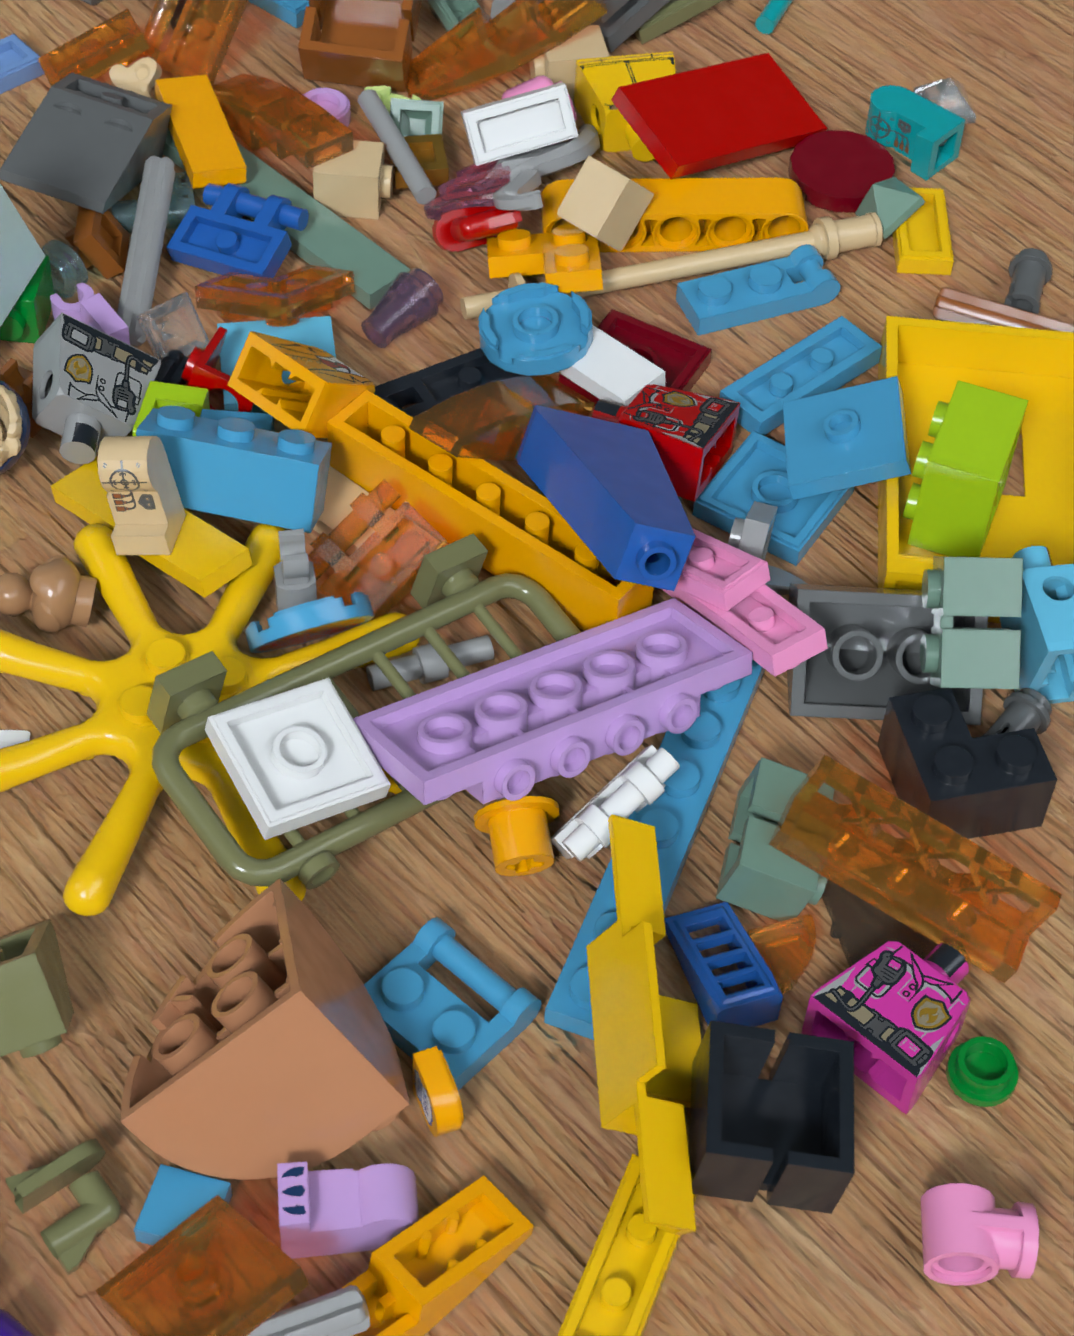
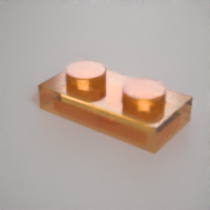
(96, 50)

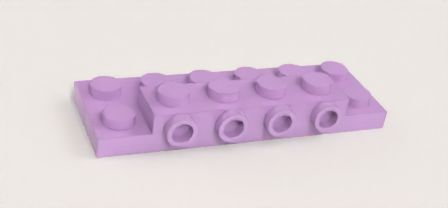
(555, 706)

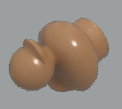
(54, 595)

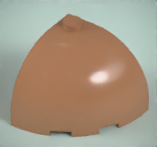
(265, 1052)

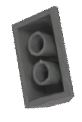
(870, 652)

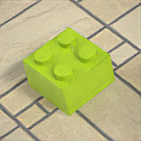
(963, 470)

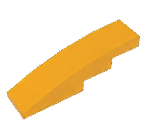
(440, 1260)

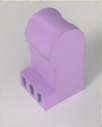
(343, 1208)

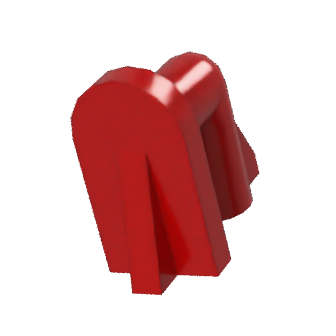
(472, 226)

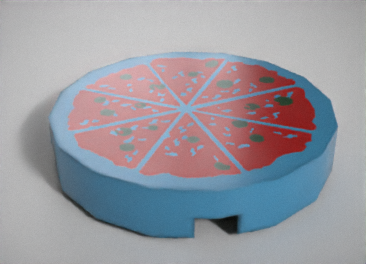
(309, 622)

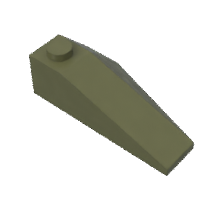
(32, 991)

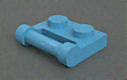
(428, 1015)

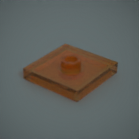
(204, 1279)

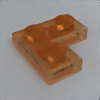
(275, 299)

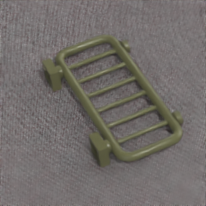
(190, 693)

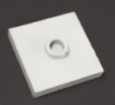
(296, 758)

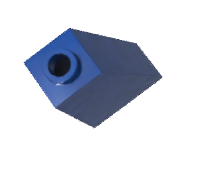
(610, 493)

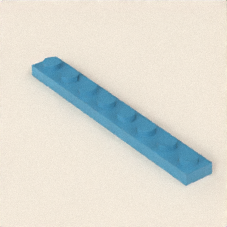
(677, 819)

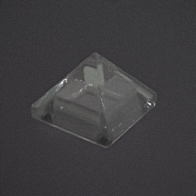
(949, 95)
(173, 327)

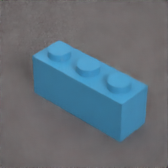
(242, 469)

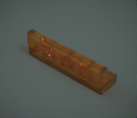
(906, 874)

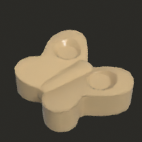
(138, 77)

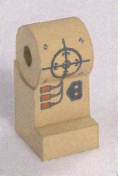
(140, 494)

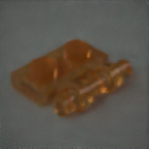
(386, 561)

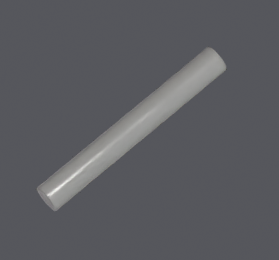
(396, 146)

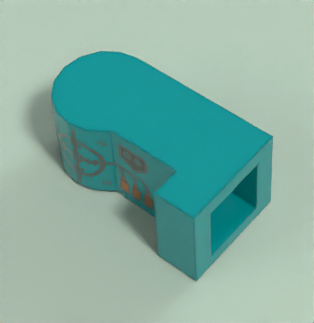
(914, 128)

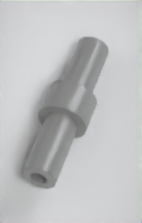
(429, 666)

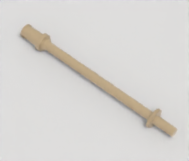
(825, 234)

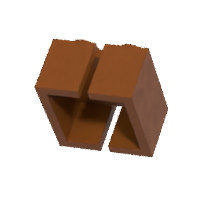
(359, 41)

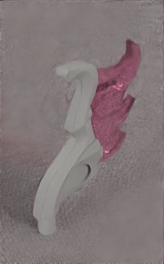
(510, 180)

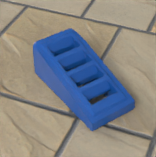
(747, 1007)

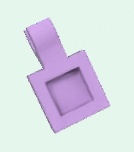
(92, 311)

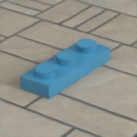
(804, 370)

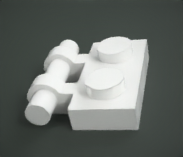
(627, 792)

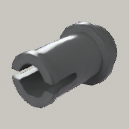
(1029, 274)
(1023, 711)

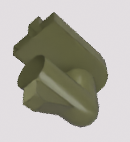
(98, 1209)

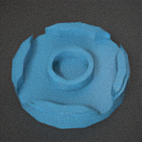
(535, 329)

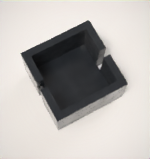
(773, 1133)

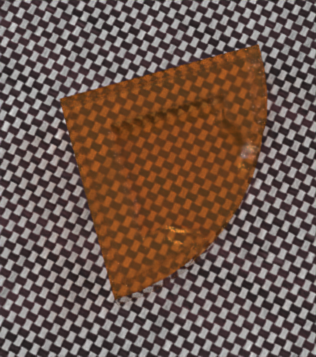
(786, 948)

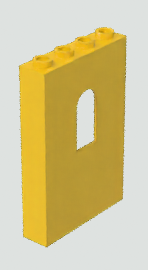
(1009, 360)

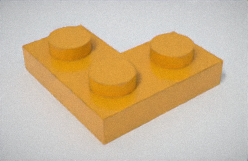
(565, 257)

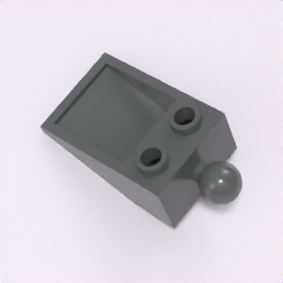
(88, 143)

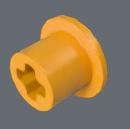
(519, 834)

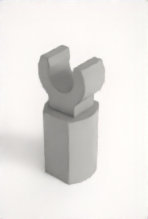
(295, 573)

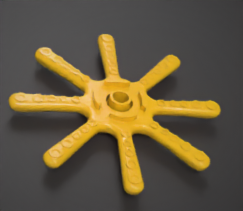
(122, 699)

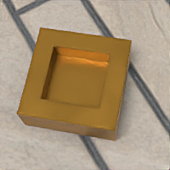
(432, 157)

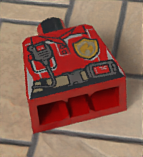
(688, 429)

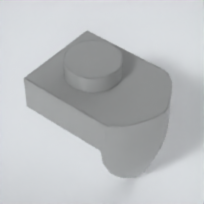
(753, 537)

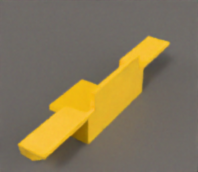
(643, 1037)

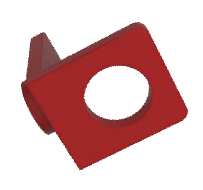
(201, 370)

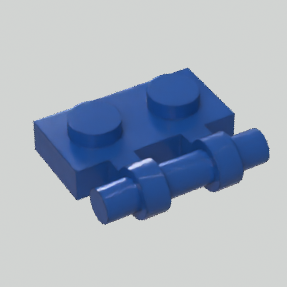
(226, 243)

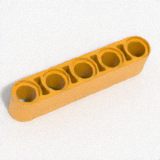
(701, 212)

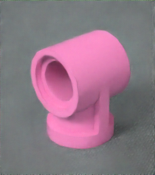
(972, 1239)

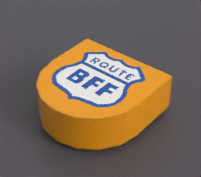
(436, 1092)

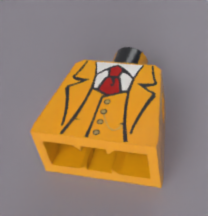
(320, 386)

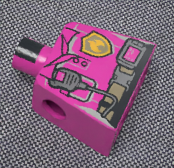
(898, 1015)

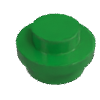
(982, 1071)

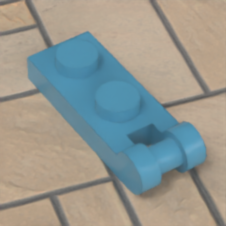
(757, 291)

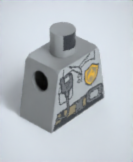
(87, 386)

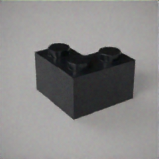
(961, 780)

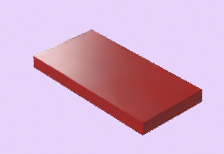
(717, 114)

